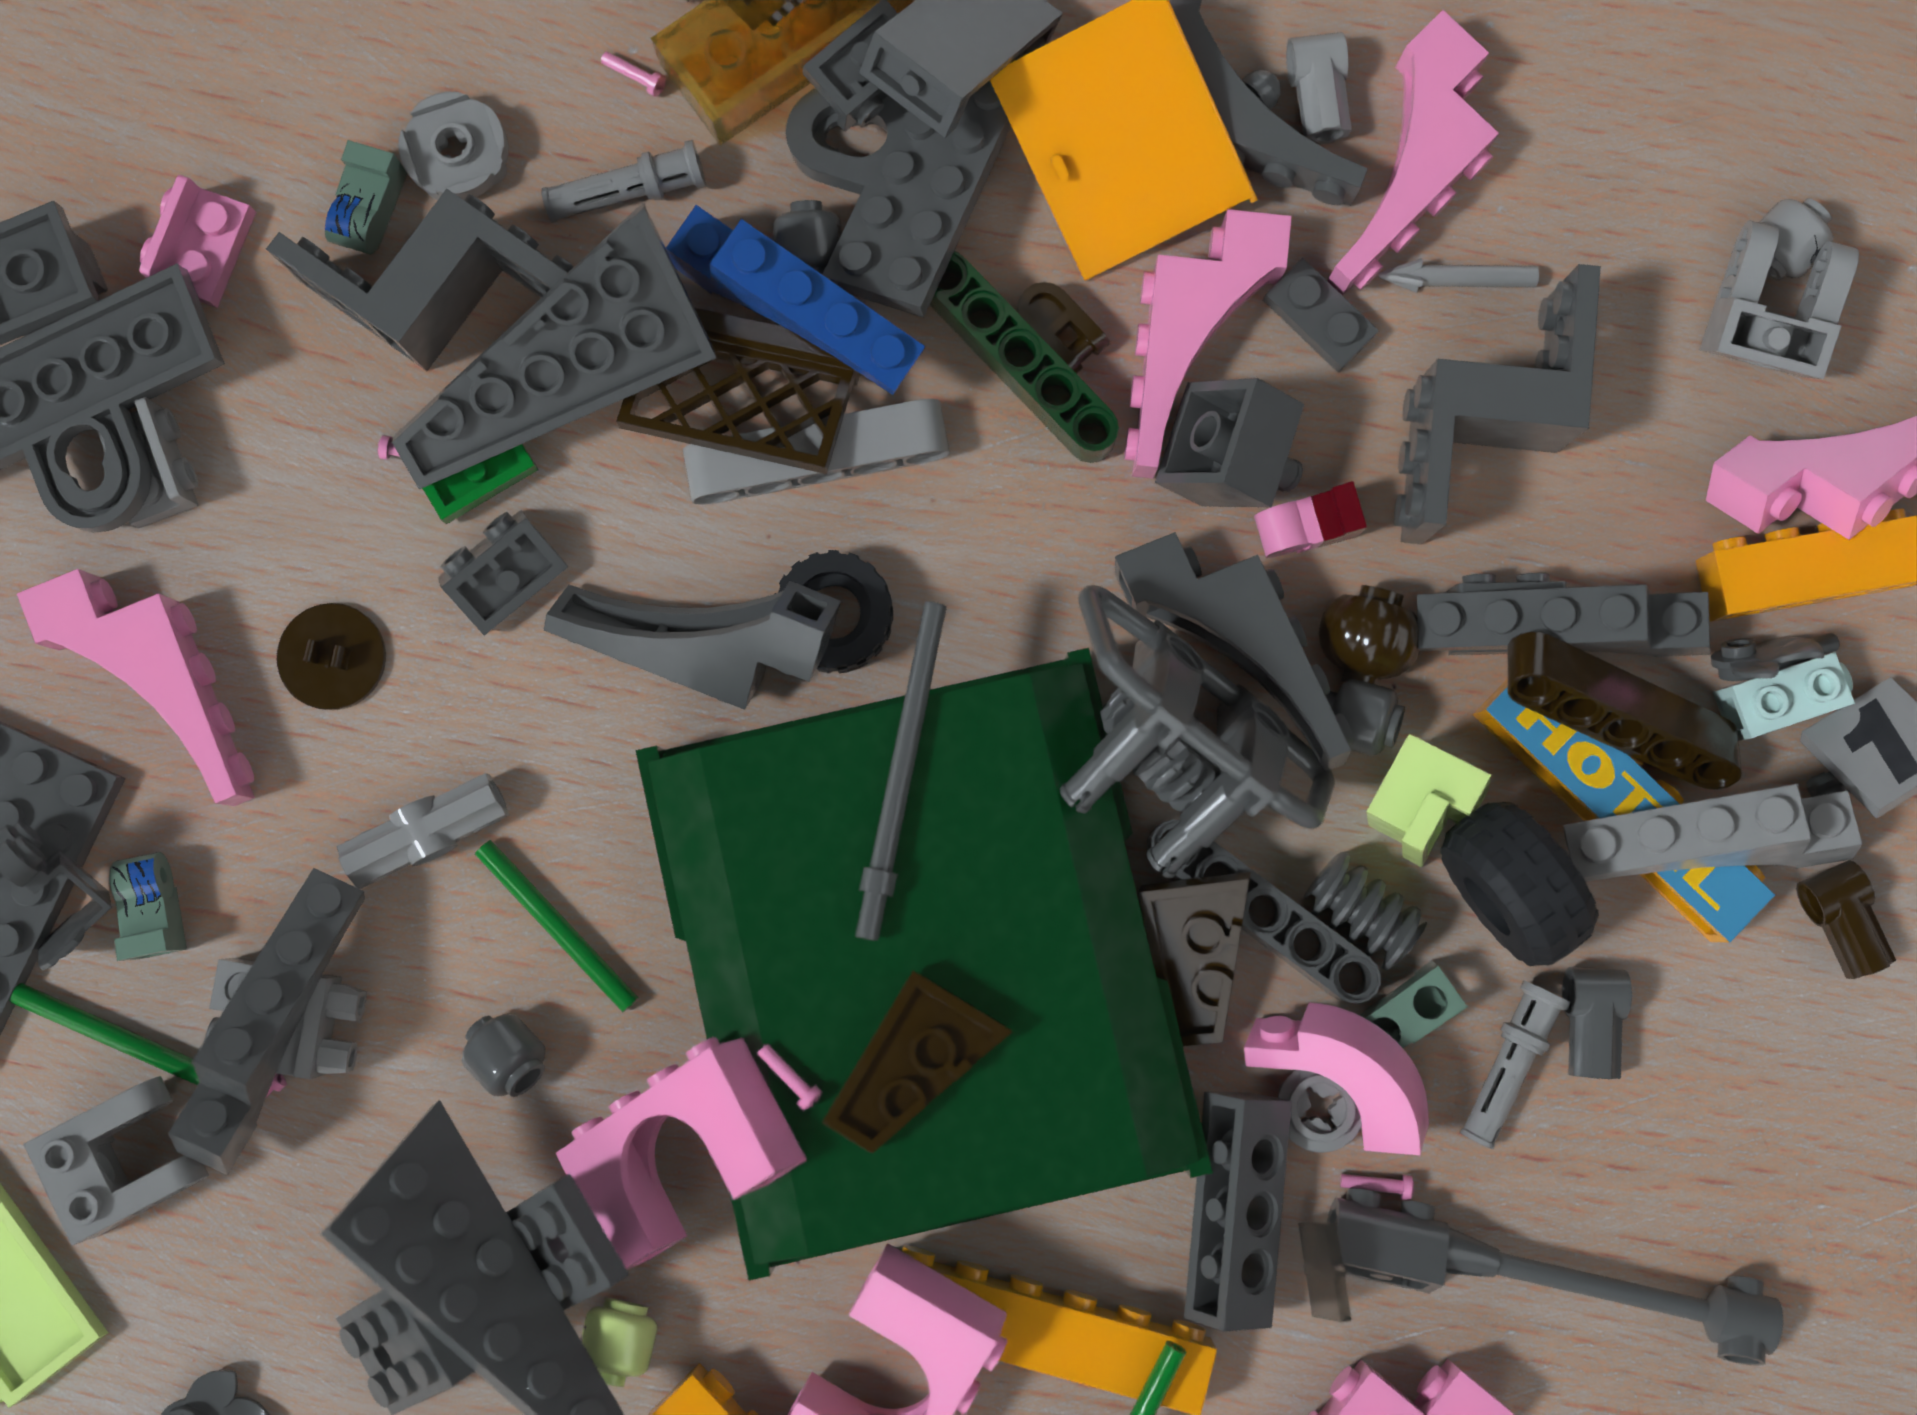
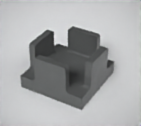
(43, 271)

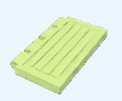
(41, 1310)

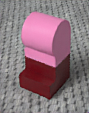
(1311, 521)

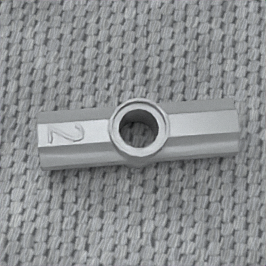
(422, 831)

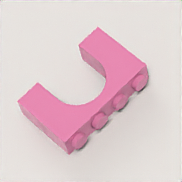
(723, 1101)
(932, 1319)

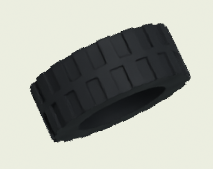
(874, 602)

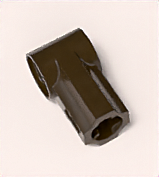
(1841, 905)

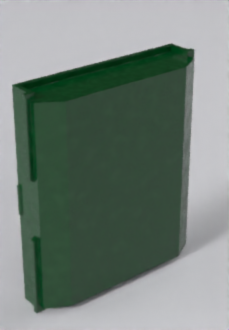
(992, 899)

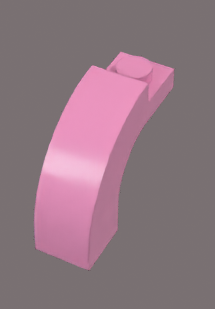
(1359, 1060)

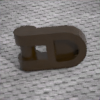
(1050, 312)

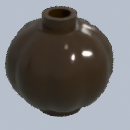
(1369, 635)

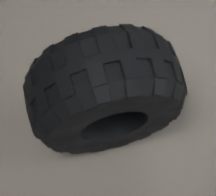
(1519, 883)

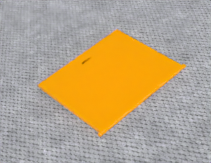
(1127, 131)

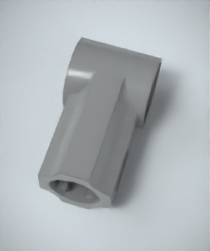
(1319, 71)

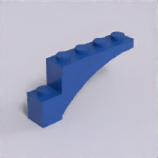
(783, 288)

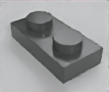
(1320, 315)

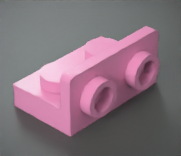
(199, 234)

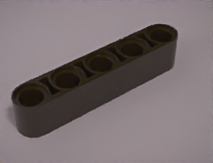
(1623, 710)

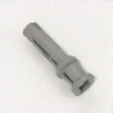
(648, 177)
(1524, 1039)

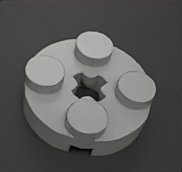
(427, 134)

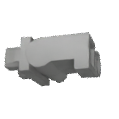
(311, 1048)

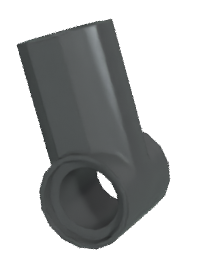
(1596, 1014)

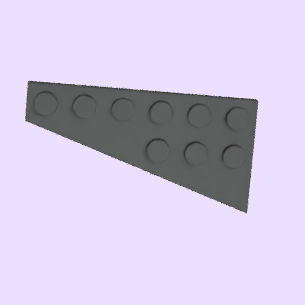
(585, 344)
(456, 1263)

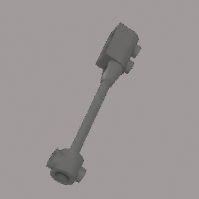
(1418, 1251)

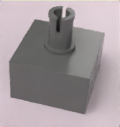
(1232, 444)

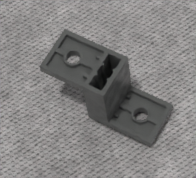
(431, 279)
(1499, 404)
(413, 1364)

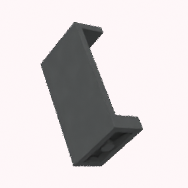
(948, 49)

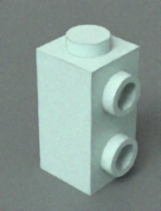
(1788, 698)

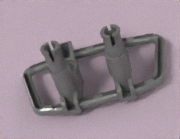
(1165, 690)

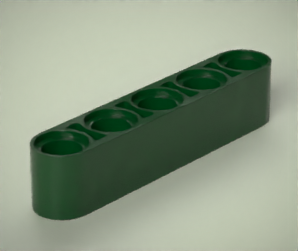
(1027, 381)

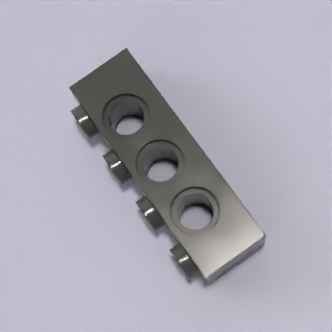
(1238, 1212)

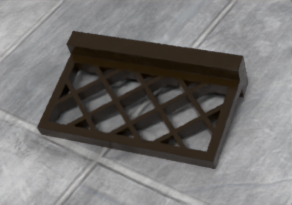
(762, 348)

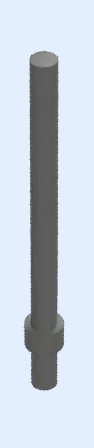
(878, 879)

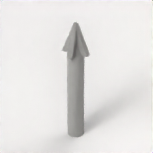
(1415, 274)

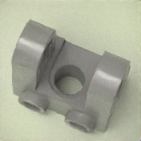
(1779, 342)
(86, 1176)

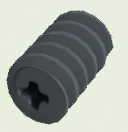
(1366, 910)

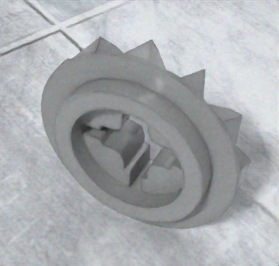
(1315, 1133)

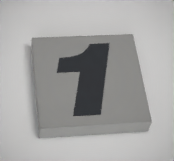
(1871, 746)

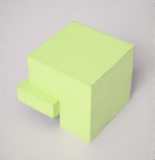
(1422, 794)

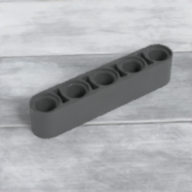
(1288, 921)

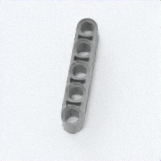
(866, 444)

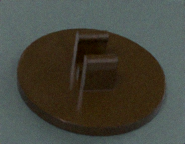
(331, 656)

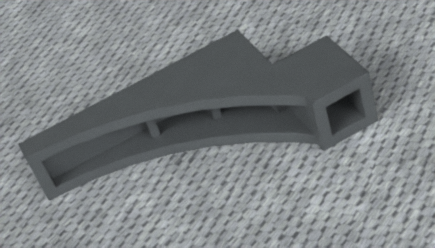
(1259, 135)
(1585, 617)
(1244, 620)
(705, 649)
(259, 1021)

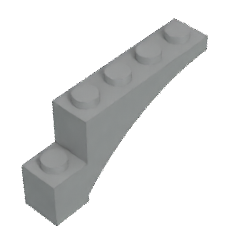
(1718, 832)

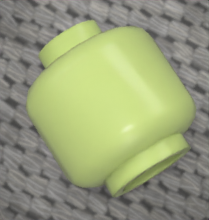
(619, 1339)

